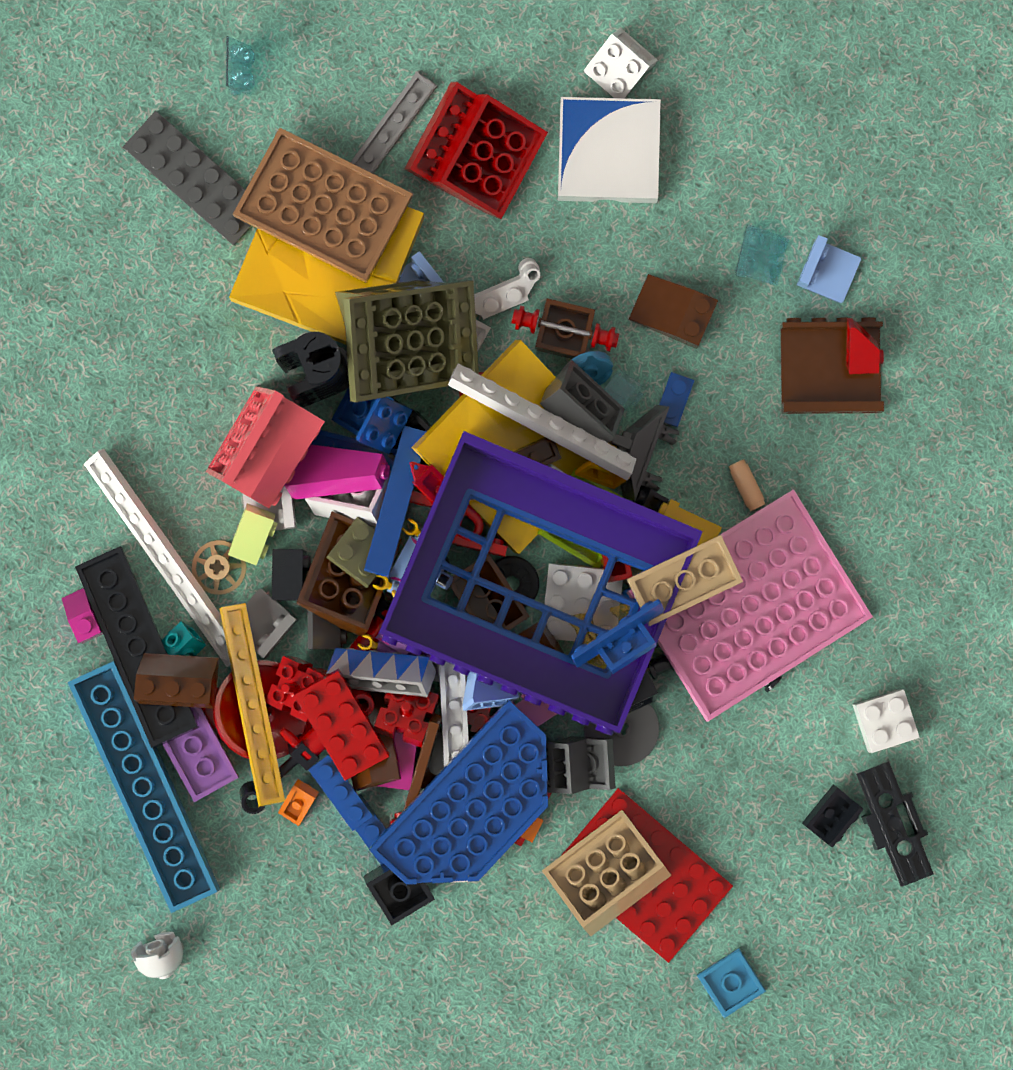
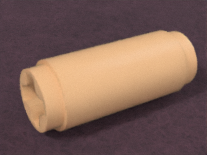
(747, 485)

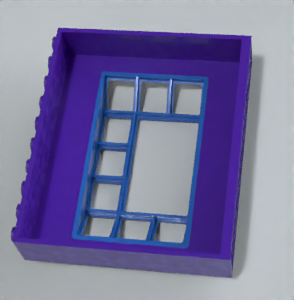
(561, 507)

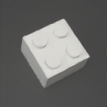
(886, 721)

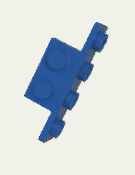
(623, 642)

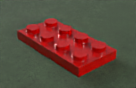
(341, 724)

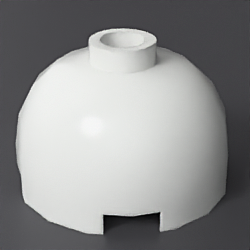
(158, 957)

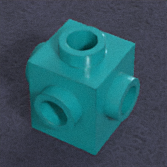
(183, 641)

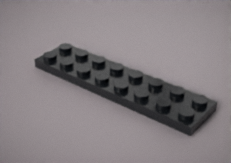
(129, 635)

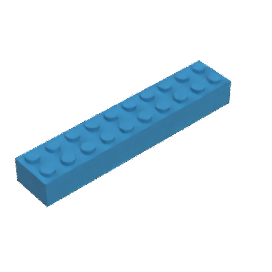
(144, 788)

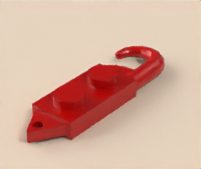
(429, 480)

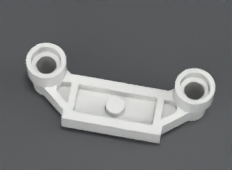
(508, 293)

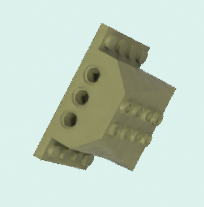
(407, 336)

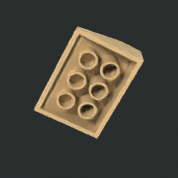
(606, 873)

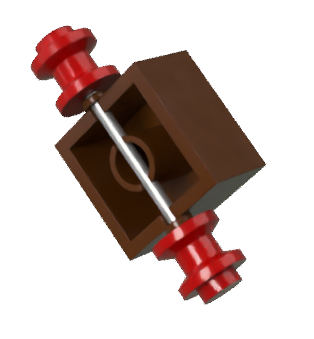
(564, 329)

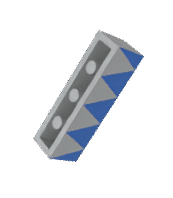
(384, 671)

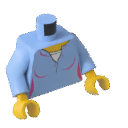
(444, 580)

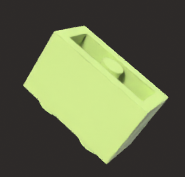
(252, 534)

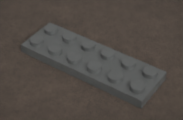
(189, 175)

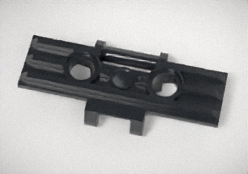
(888, 827)

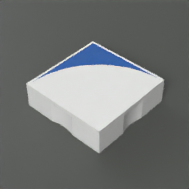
(609, 149)

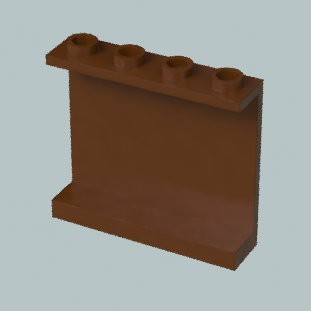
(816, 370)

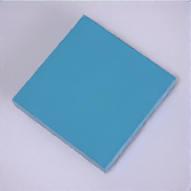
(731, 983)

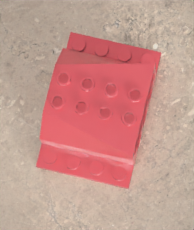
(265, 446)

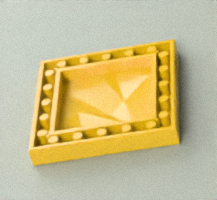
(302, 288)
(528, 377)

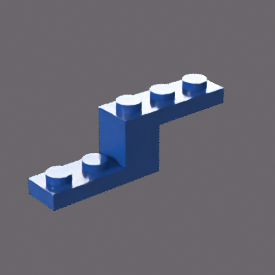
(347, 801)

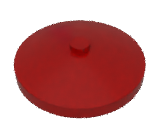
(228, 717)

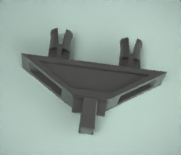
(639, 443)

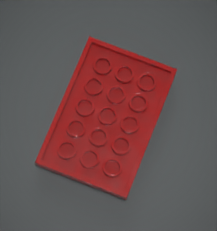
(681, 902)

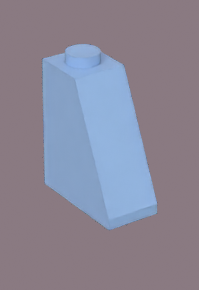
(480, 695)

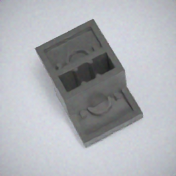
(580, 764)

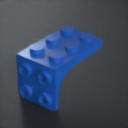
(373, 421)

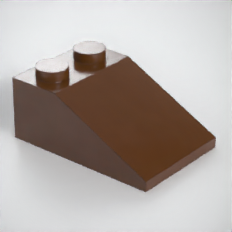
(673, 310)

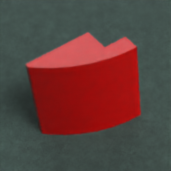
(476, 149)

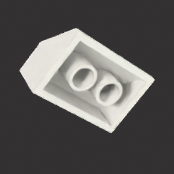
(361, 504)

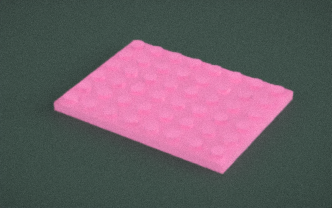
(780, 615)

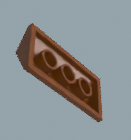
(386, 770)

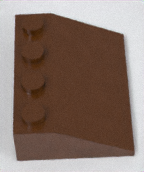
(332, 591)

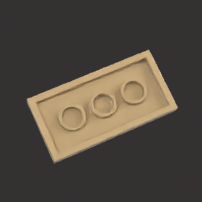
(707, 575)

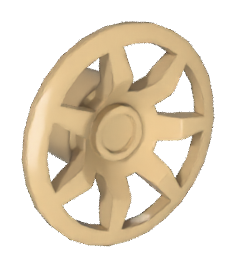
(217, 568)

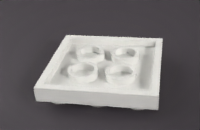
(571, 591)

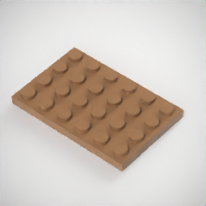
(323, 205)

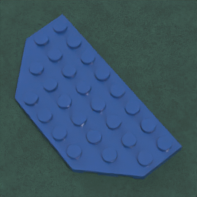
(472, 805)

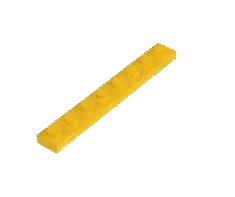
(252, 704)

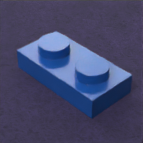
(676, 397)

